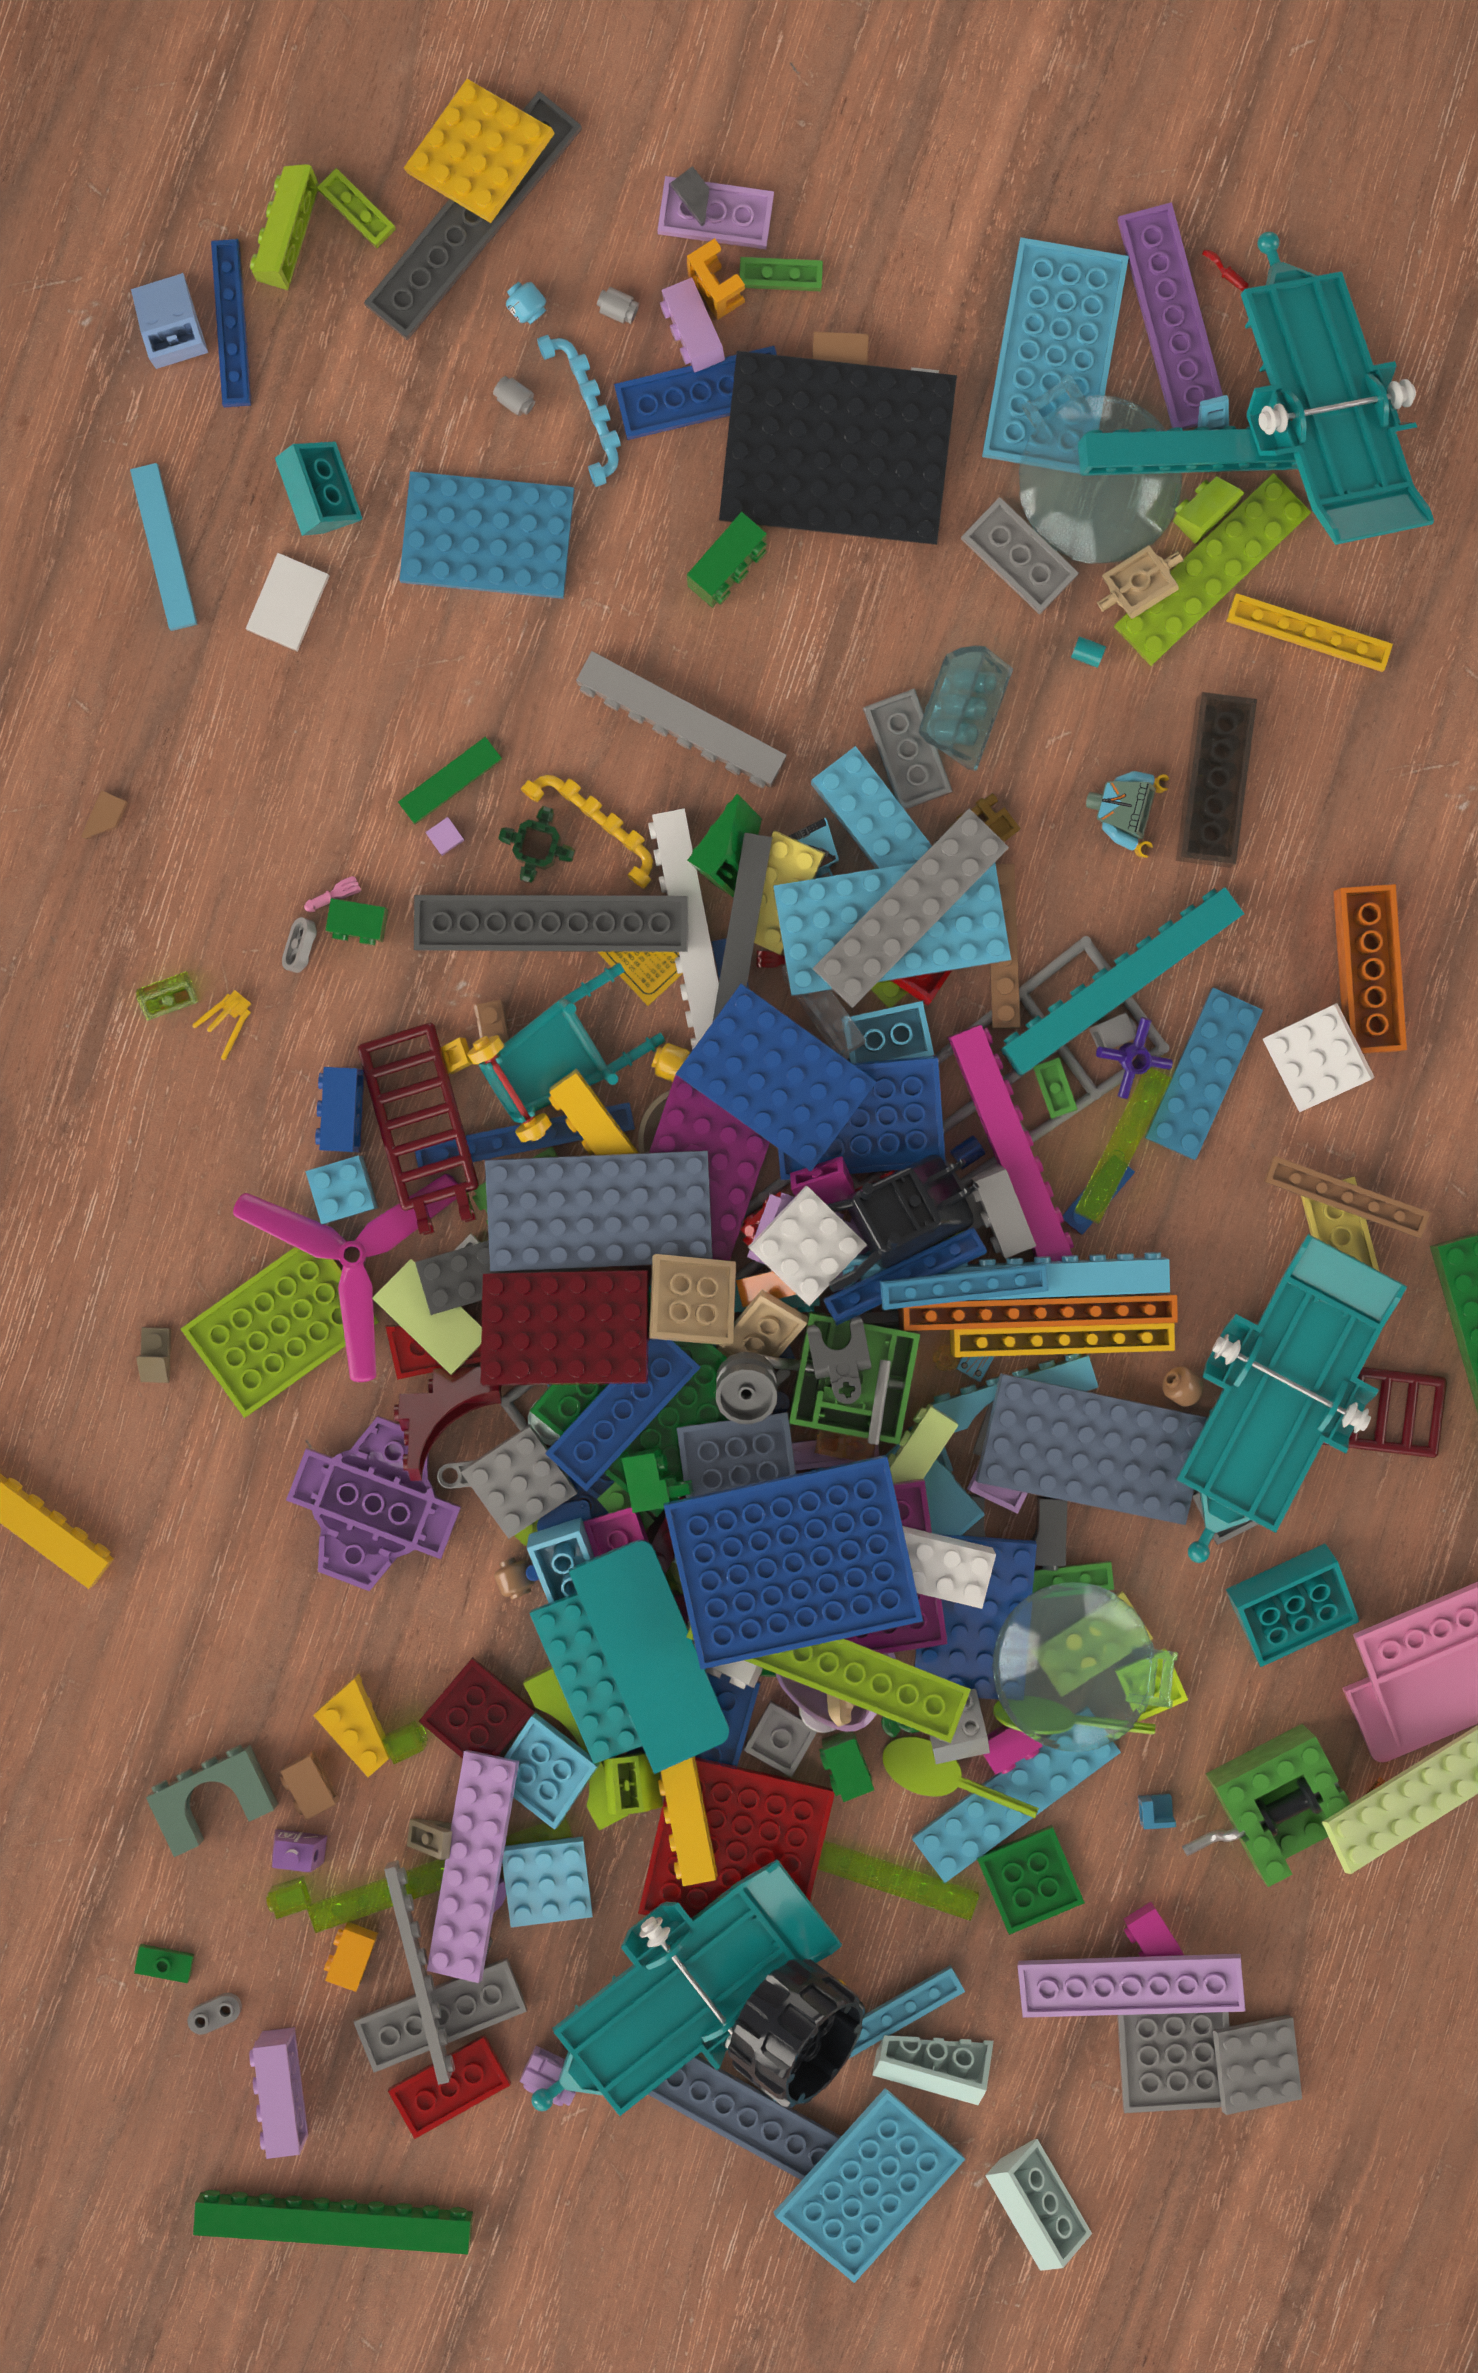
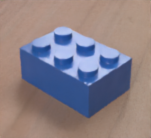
(340, 1109)

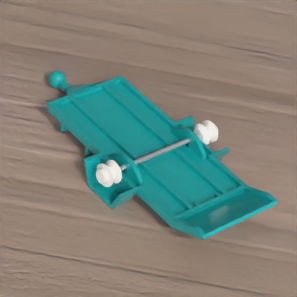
(1336, 400)
(1287, 1388)
(678, 1995)

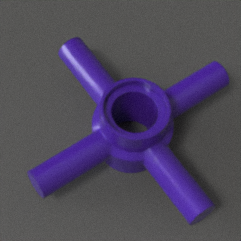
(1142, 1061)

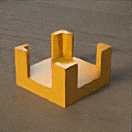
(719, 297)

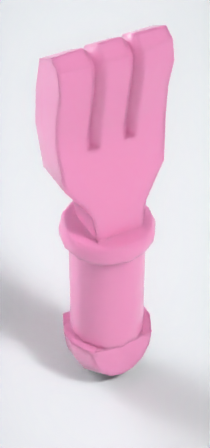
(341, 891)

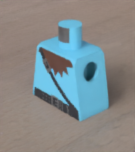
(819, 837)

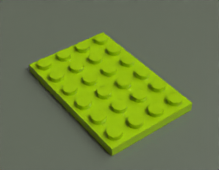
(272, 1329)

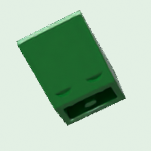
(721, 848)

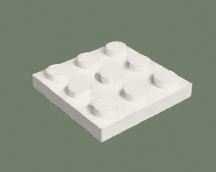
(1318, 1057)
(807, 1245)

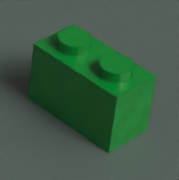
(357, 921)

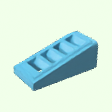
(1217, 419)

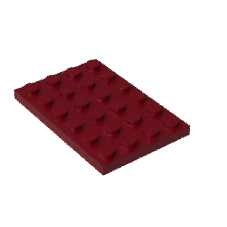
(565, 1328)

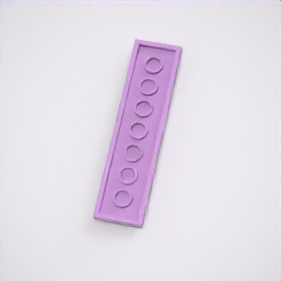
(473, 1866)
(1131, 1985)

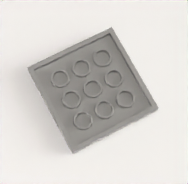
(1169, 2061)

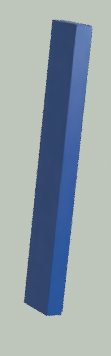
(231, 323)
(932, 1261)

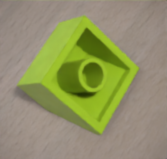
(1207, 508)

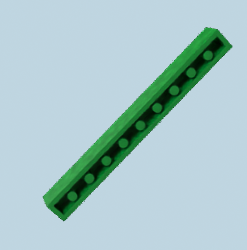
(333, 2222)

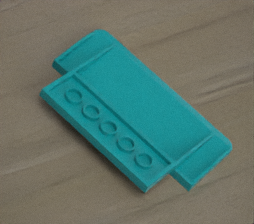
(629, 1662)

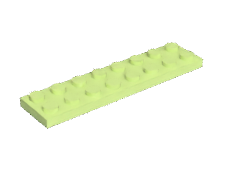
(1405, 1803)

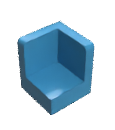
(1156, 1811)

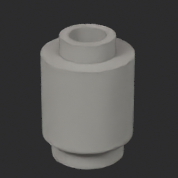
(617, 305)
(514, 396)

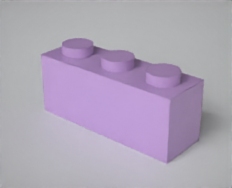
(692, 325)

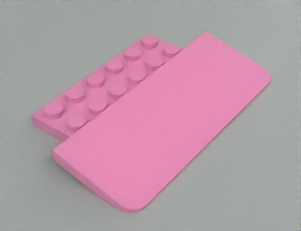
(1419, 1675)

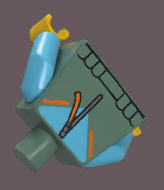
(1126, 808)

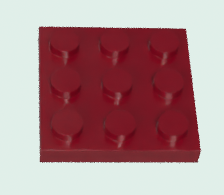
(476, 1712)

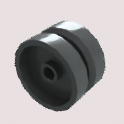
(746, 1388)

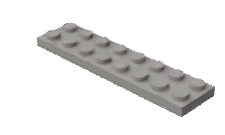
(910, 908)

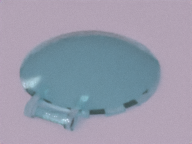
(1093, 514)
(1077, 1667)

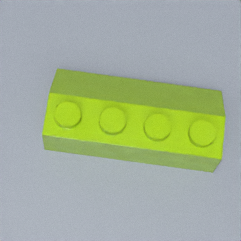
(285, 226)

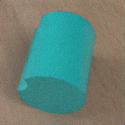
(1088, 652)

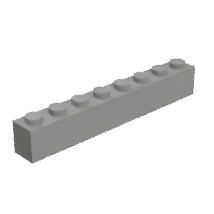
(680, 719)

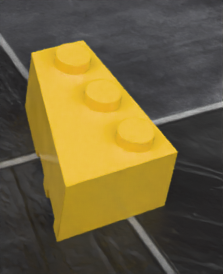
(354, 1726)

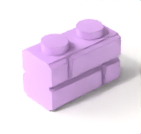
(542, 2072)

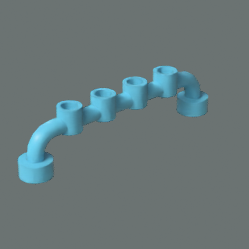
(589, 391)

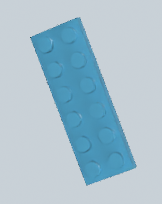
(1203, 1073)

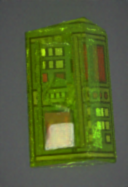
(166, 996)

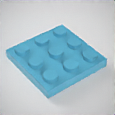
(549, 1770)
(547, 1882)

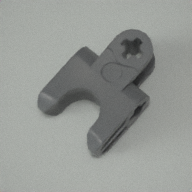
(841, 1364)

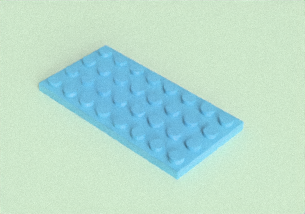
(1055, 325)
(824, 909)

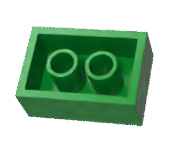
(727, 560)

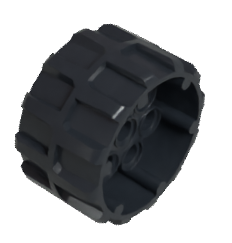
(796, 2032)

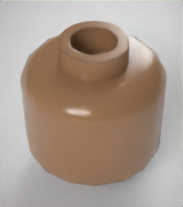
(1183, 1386)
(513, 1579)

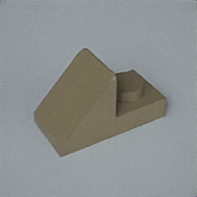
(155, 1355)
(430, 1837)

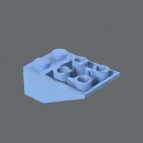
(168, 321)

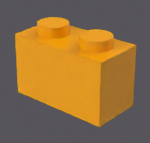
(351, 1956)

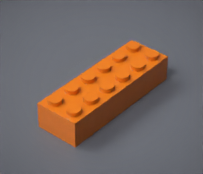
(1371, 966)

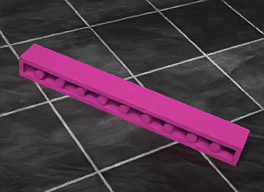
(1008, 1139)

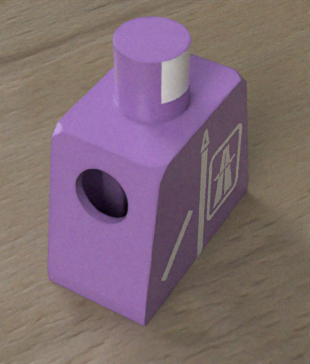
(297, 1850)

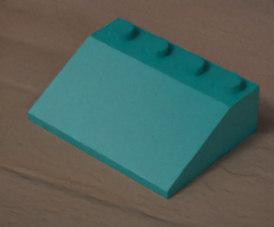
(1293, 1604)

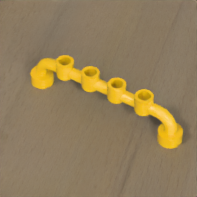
(591, 808)

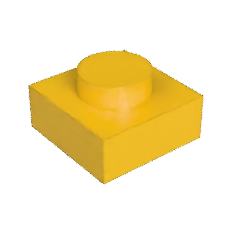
(456, 1055)

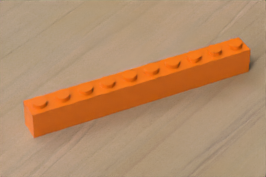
(1042, 1312)

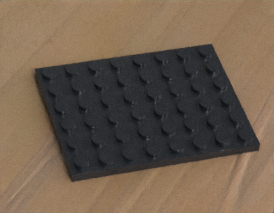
(837, 447)

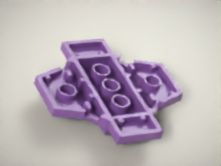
(371, 1506)

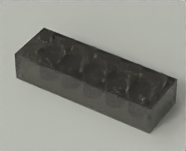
(1216, 779)

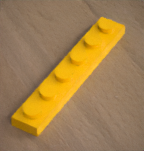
(1309, 632)

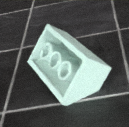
(1039, 2205)

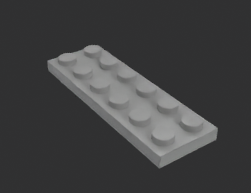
(466, 2007)

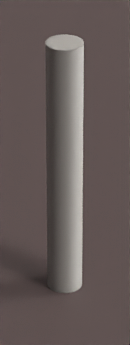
(879, 1401)

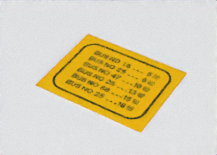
(646, 972)

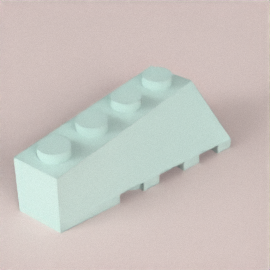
(936, 2065)

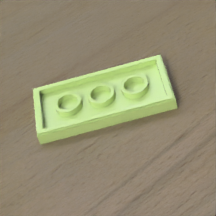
(446, 1335)

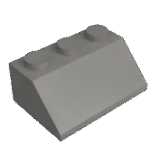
(1002, 1211)

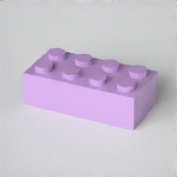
(279, 2093)

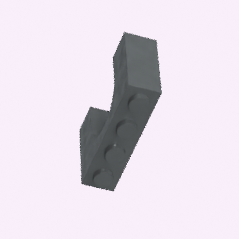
(1049, 1531)

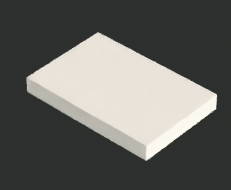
(287, 602)

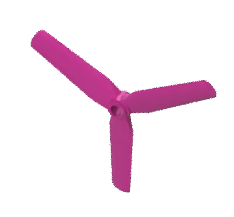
(354, 1285)

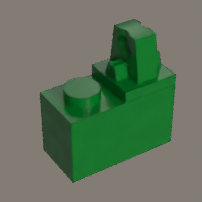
(648, 1483)

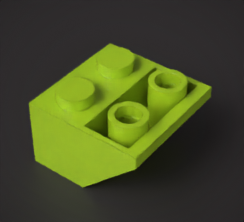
(631, 1785)

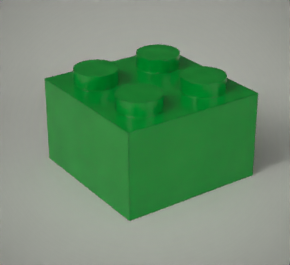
(848, 1767)

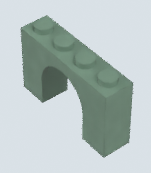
(237, 1770)

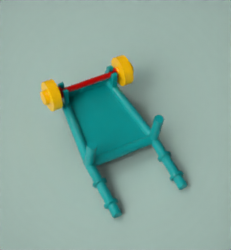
(546, 1053)

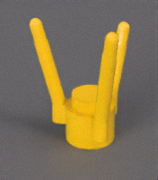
(234, 1005)

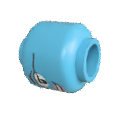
(525, 302)

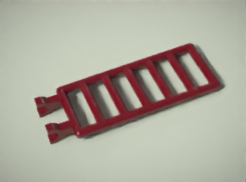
(457, 1132)
(1405, 1447)

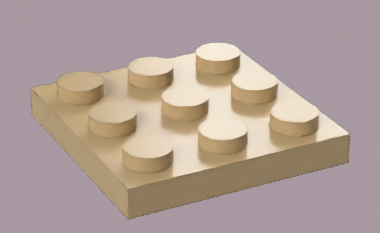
(692, 1299)

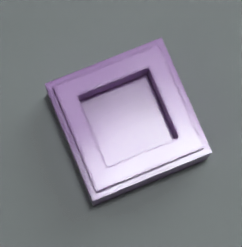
(444, 836)

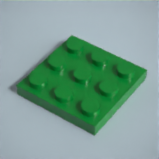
(1030, 1879)

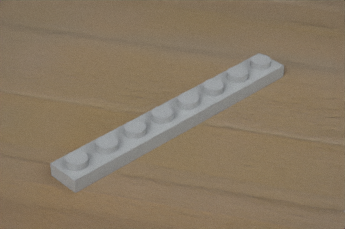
(422, 1983)

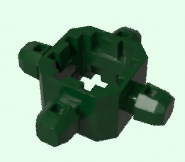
(509, 836)

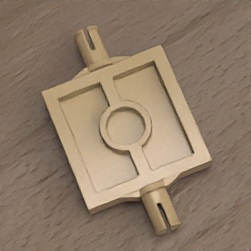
(1140, 582)

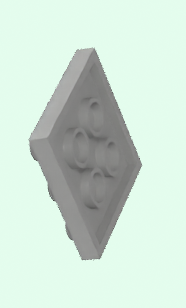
(519, 1481)
(1257, 2064)

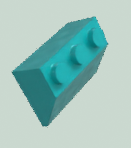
(318, 487)

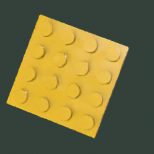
(479, 150)

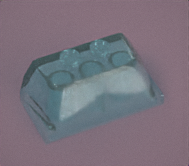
(965, 703)

